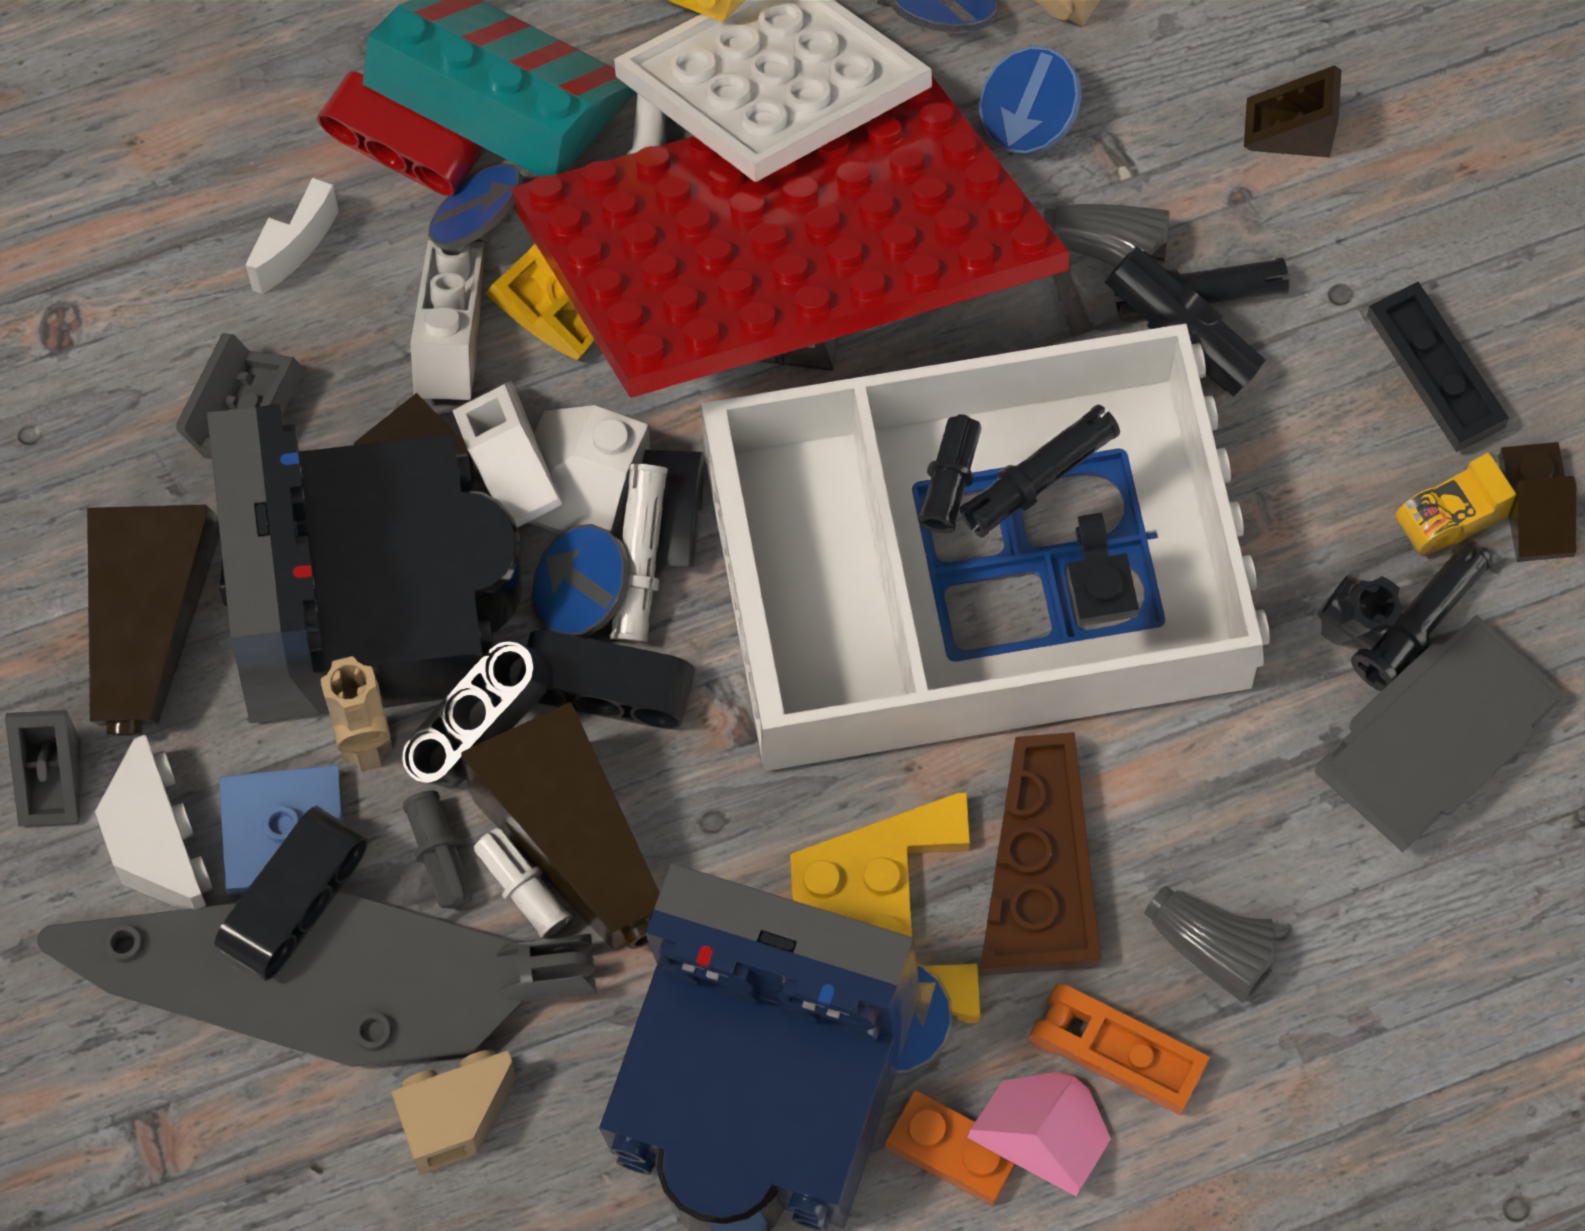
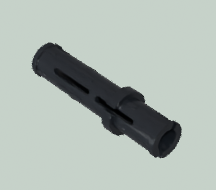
(1228, 283)
(1022, 483)

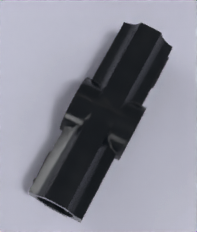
(1168, 303)
(1360, 611)

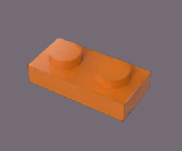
(938, 1143)

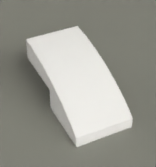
(285, 246)

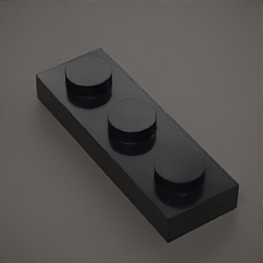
(1437, 366)

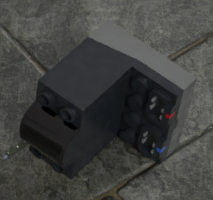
(357, 558)

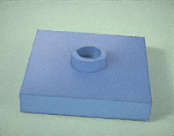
(263, 810)

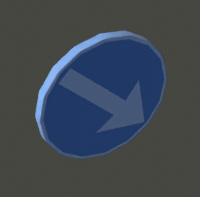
(1030, 100)

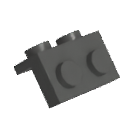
(235, 381)

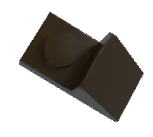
(1544, 502)

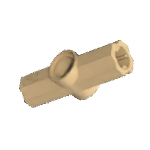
(357, 713)

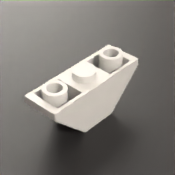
(507, 453)
(149, 833)

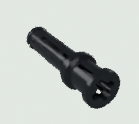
(1411, 631)

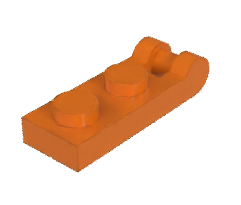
(1120, 1049)

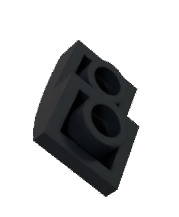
(680, 503)

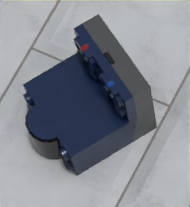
(760, 1055)

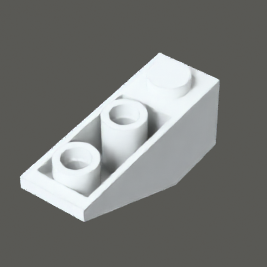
(447, 322)

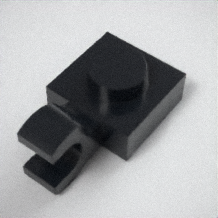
(1100, 583)

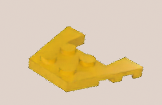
(868, 879)

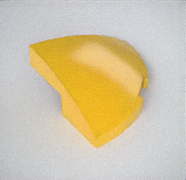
(540, 305)

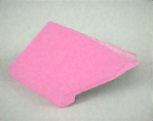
(1045, 1127)

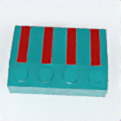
(494, 81)

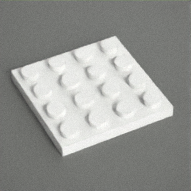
(773, 79)

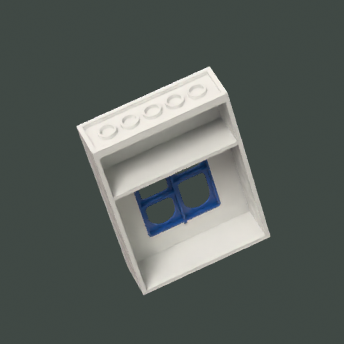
(845, 586)

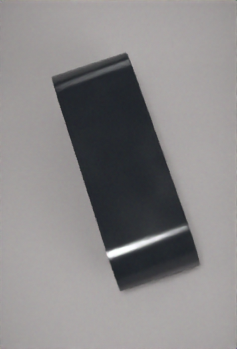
(614, 679)
(451, 719)
(291, 893)

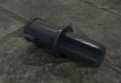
(950, 474)

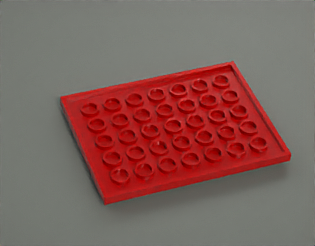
(706, 271)

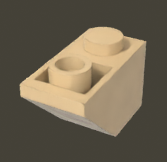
(453, 1111)

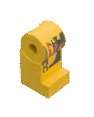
(1457, 507)

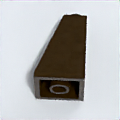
(141, 603)
(563, 816)

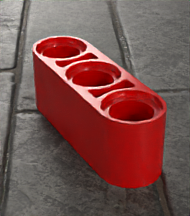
(398, 136)

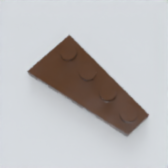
(1042, 877)

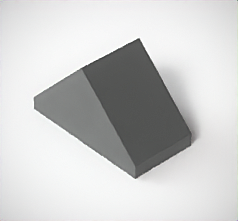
(44, 767)

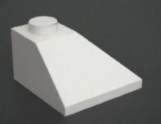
(589, 464)

